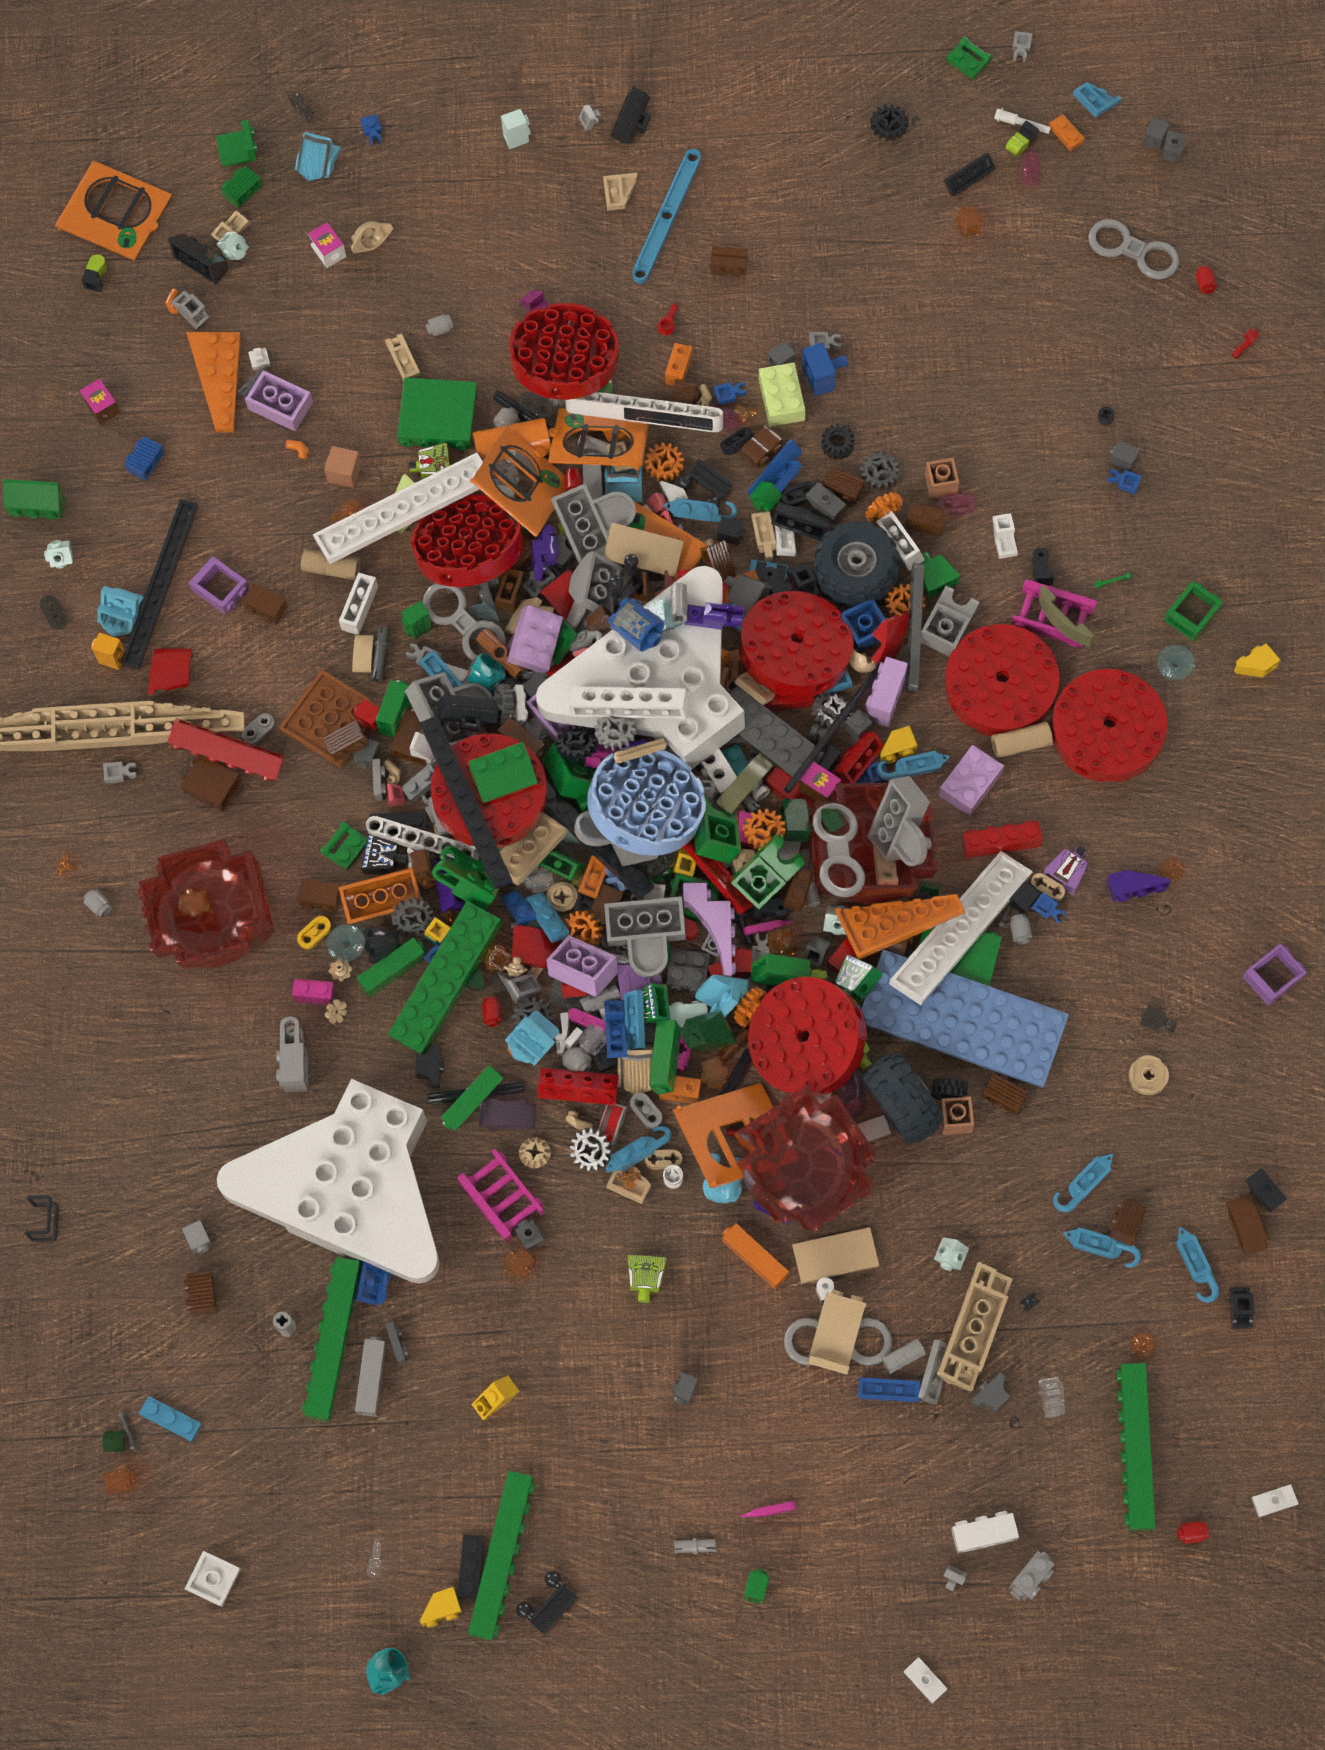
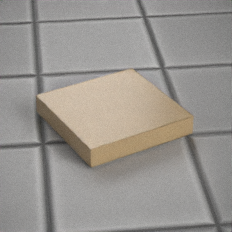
(512, 624)

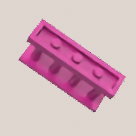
(1063, 598)
(481, 1198)

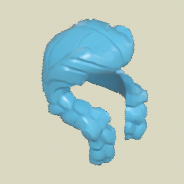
(725, 1193)

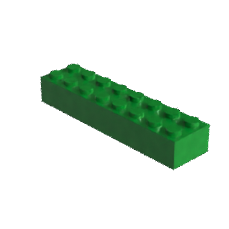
(445, 978)

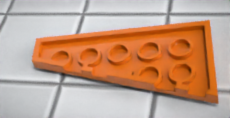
(218, 368)
(889, 923)

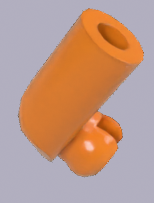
(173, 294)
(299, 446)

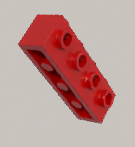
(1004, 839)
(578, 1086)

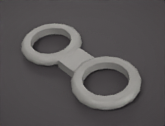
(1134, 248)
(462, 619)
(838, 851)
(867, 1322)

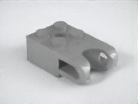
(947, 623)
(292, 1057)

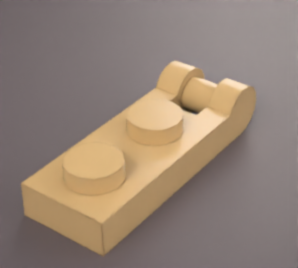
(402, 357)
(884, 870)

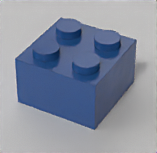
(863, 621)

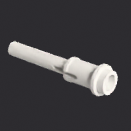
(1011, 118)

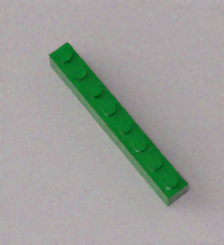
(332, 1340)
(1136, 1447)
(500, 1557)

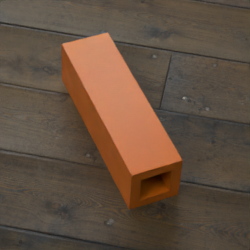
(754, 1256)

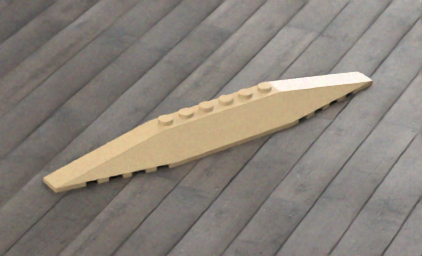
(107, 725)

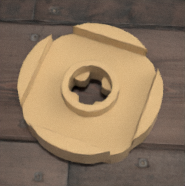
(1140, 1083)

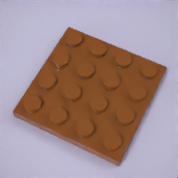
(320, 711)

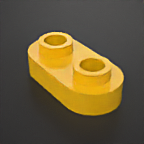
(311, 931)

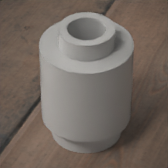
(439, 325)
(97, 903)
(1020, 929)

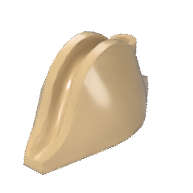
(370, 236)

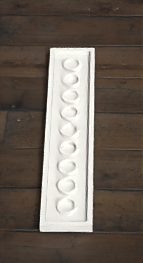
(398, 510)
(954, 938)

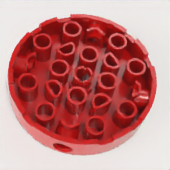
(564, 351)
(467, 542)
(795, 644)
(1005, 655)
(1102, 700)
(507, 817)
(834, 1040)

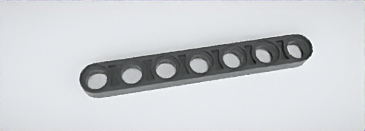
(914, 630)

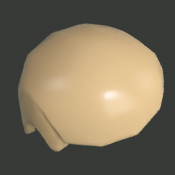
(862, 662)

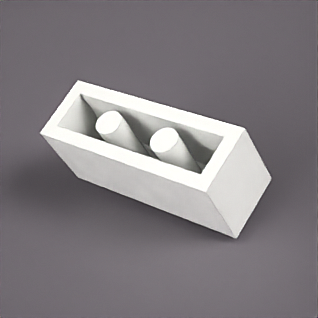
(905, 546)
(358, 603)
(984, 1532)

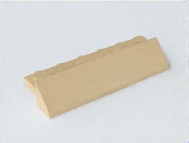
(975, 1327)

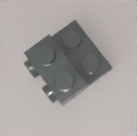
(687, 970)

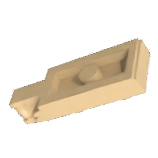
(764, 534)

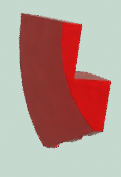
(558, 596)
(891, 635)
(169, 669)
(532, 946)

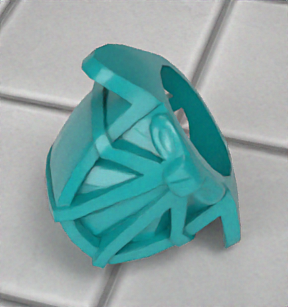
(486, 672)
(387, 1674)

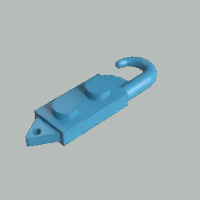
(698, 510)
(914, 765)
(637, 1151)
(1085, 1182)
(1101, 1245)
(1196, 1263)

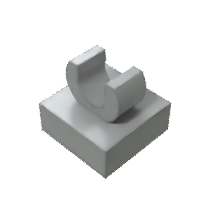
(589, 117)
(954, 1576)

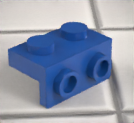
(372, 1284)

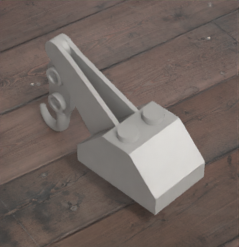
(589, 590)

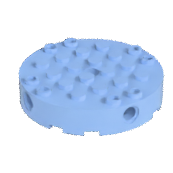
(646, 803)

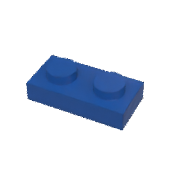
(518, 907)

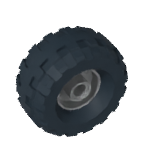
(856, 563)
(903, 1098)

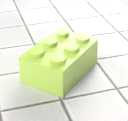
(781, 394)

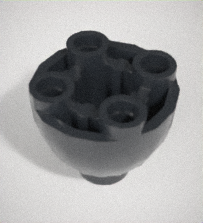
(381, 942)

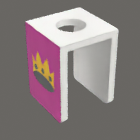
(327, 245)

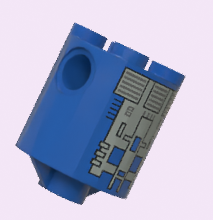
(637, 625)

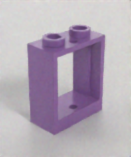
(205, 575)
(1260, 985)

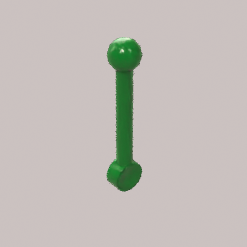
(1098, 584)

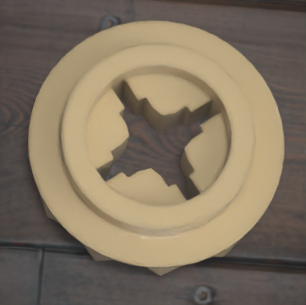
(568, 891)
(540, 1159)

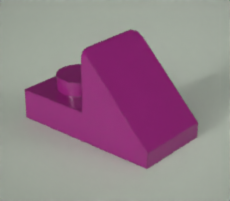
(534, 300)

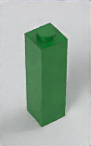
(392, 967)
(665, 1056)
(471, 1098)

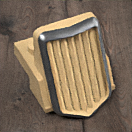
(635, 1070)

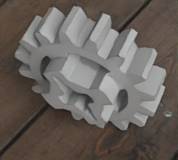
(612, 737)

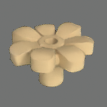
(336, 1011)

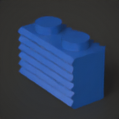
(144, 458)

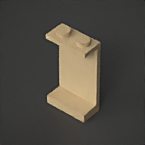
(836, 1331)

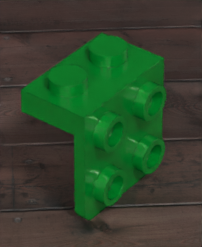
(237, 146)

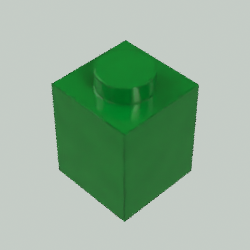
(765, 496)

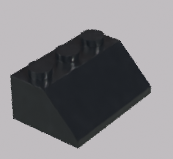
(198, 257)

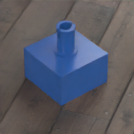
(820, 369)

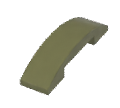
(1079, 634)
(745, 783)

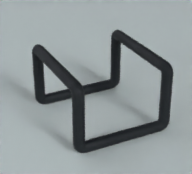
(28, 1233)

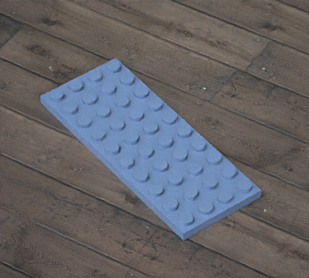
(969, 1023)

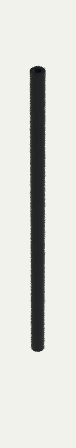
(830, 732)

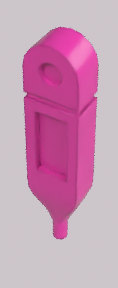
(764, 927)
(585, 1019)
(771, 1510)

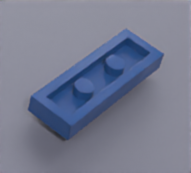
(888, 1390)

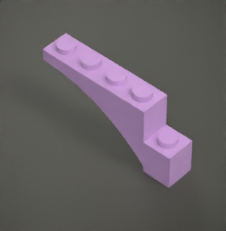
(716, 918)

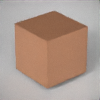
(342, 466)
(941, 478)
(957, 1115)

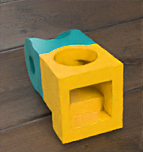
(436, 931)

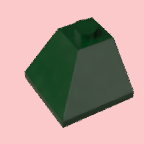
(707, 1032)

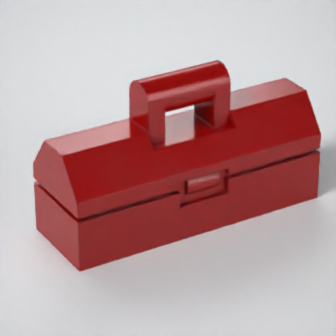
(857, 759)

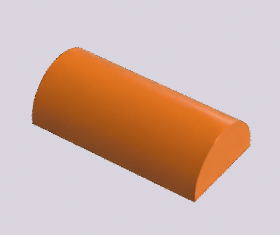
(532, 431)
(377, 895)

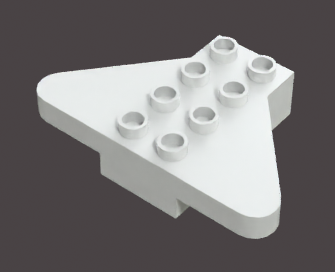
(683, 659)
(345, 1184)

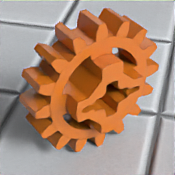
(668, 467)
(883, 506)
(898, 607)
(756, 833)
(582, 930)
(748, 1006)

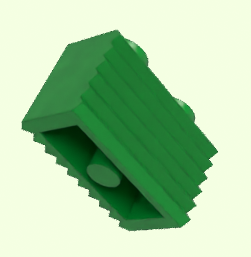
(241, 186)
(416, 620)
(561, 865)
(757, 1586)

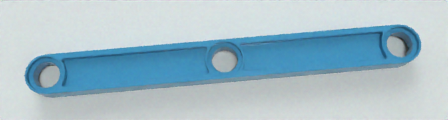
(662, 226)

